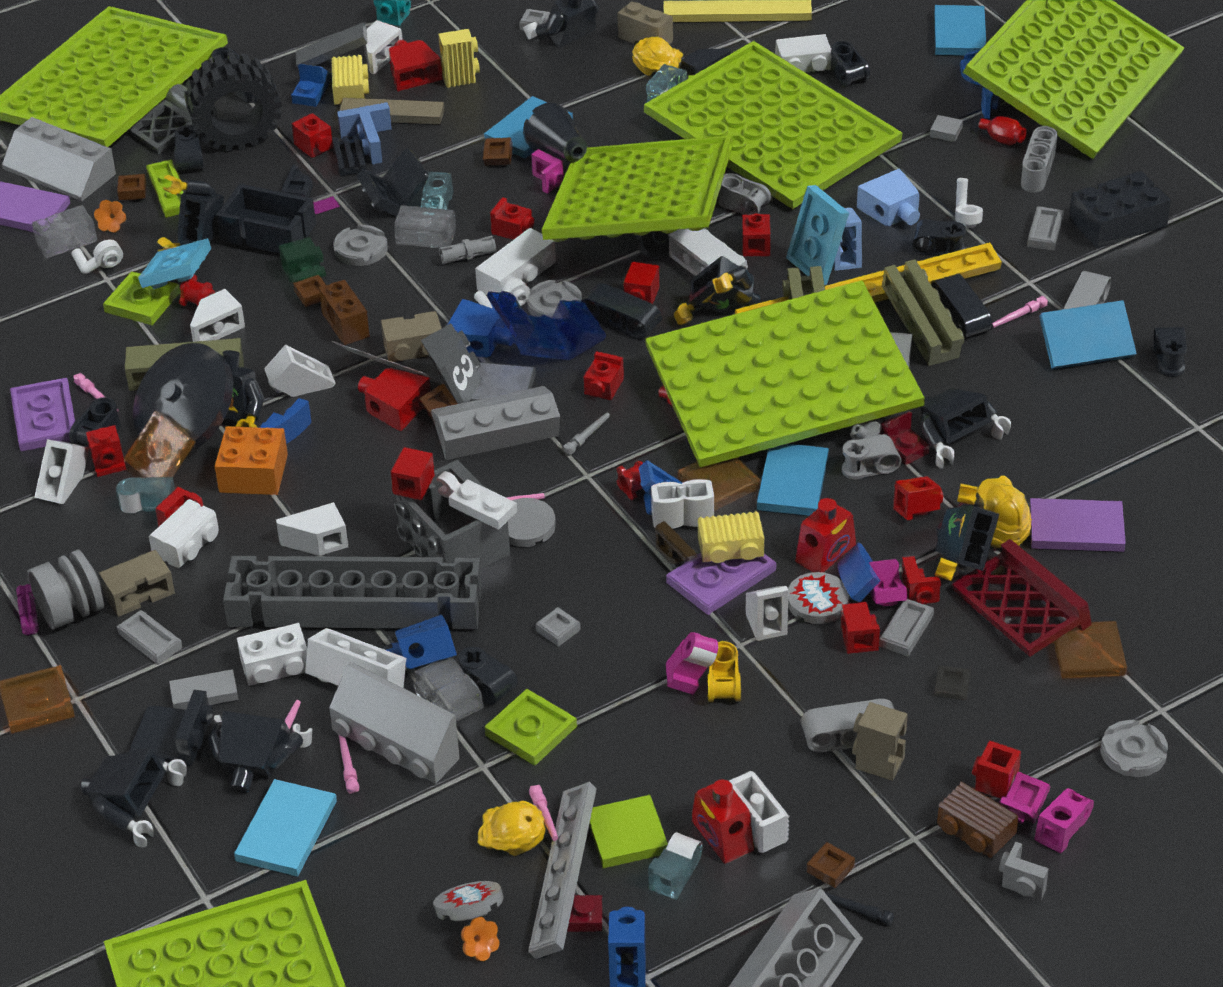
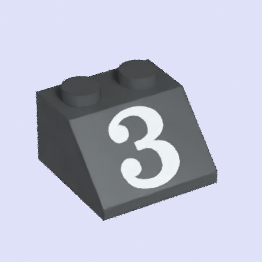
(454, 362)

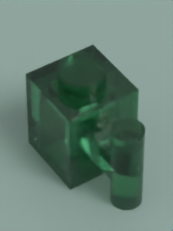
(301, 260)

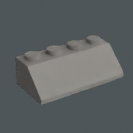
(58, 159)
(497, 422)
(395, 723)
(802, 947)

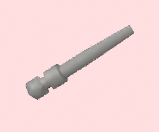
(579, 439)

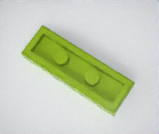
(169, 202)

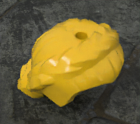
(653, 53)
(512, 828)

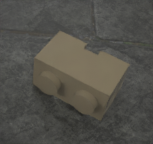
(642, 22)
(404, 337)
(136, 582)
(878, 740)

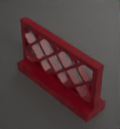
(1040, 586)

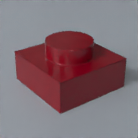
(586, 914)

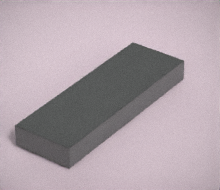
(332, 46)

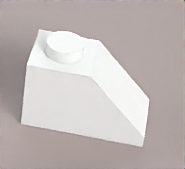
(380, 38)
(217, 317)
(297, 373)
(60, 470)
(768, 612)

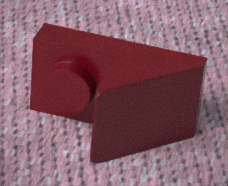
(907, 442)

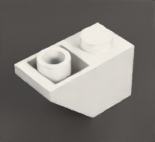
(314, 530)

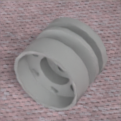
(72, 586)

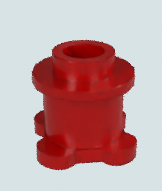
(194, 291)
(629, 479)

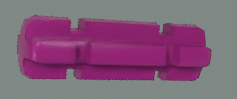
(27, 610)

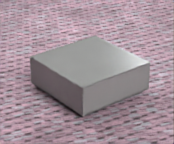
(533, 16)
(946, 128)
(558, 626)

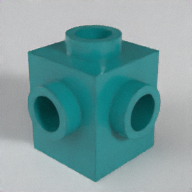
(392, 11)

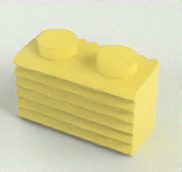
(458, 58)
(349, 78)
(730, 537)

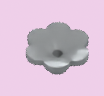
(865, 430)

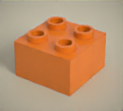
(251, 460)

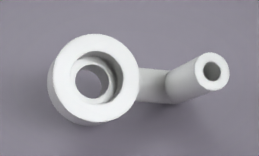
(966, 214)
(106, 254)
(514, 286)

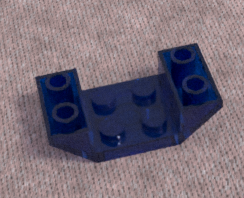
(559, 337)

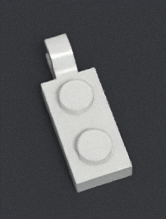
(477, 500)

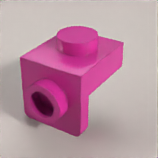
(547, 169)
(890, 587)
(1026, 797)

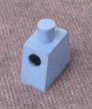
(889, 199)
(852, 241)

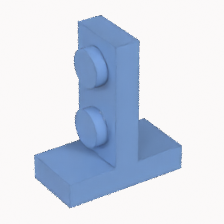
(366, 123)

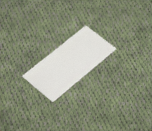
(385, 361)

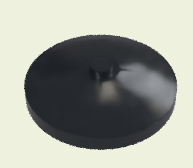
(190, 388)

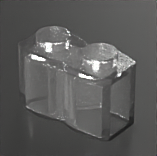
(448, 688)

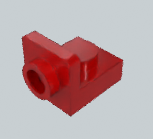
(174, 502)
(918, 587)

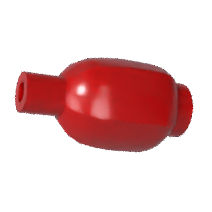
(1004, 130)

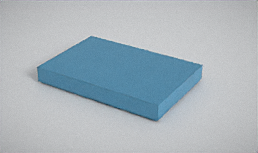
(959, 29)
(513, 126)
(1087, 334)
(793, 479)

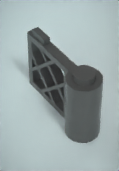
(178, 111)

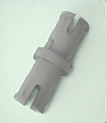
(467, 250)

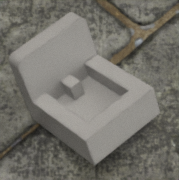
(1022, 875)

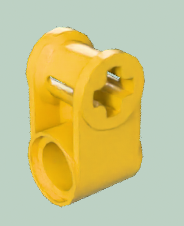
(724, 674)

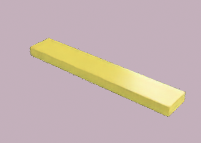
(739, 10)

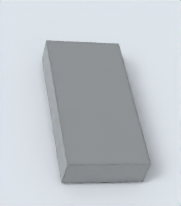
(1045, 228)
(906, 627)
(149, 637)
(218, 685)

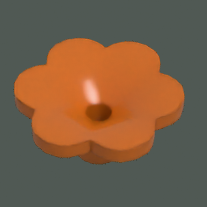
(109, 216)
(480, 938)

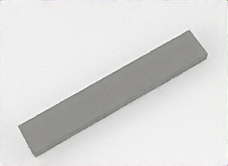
(562, 871)

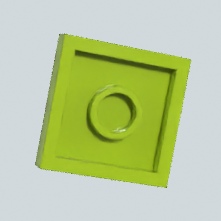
(140, 303)
(530, 726)
(627, 831)

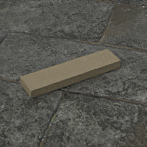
(403, 110)

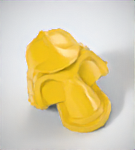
(1013, 510)

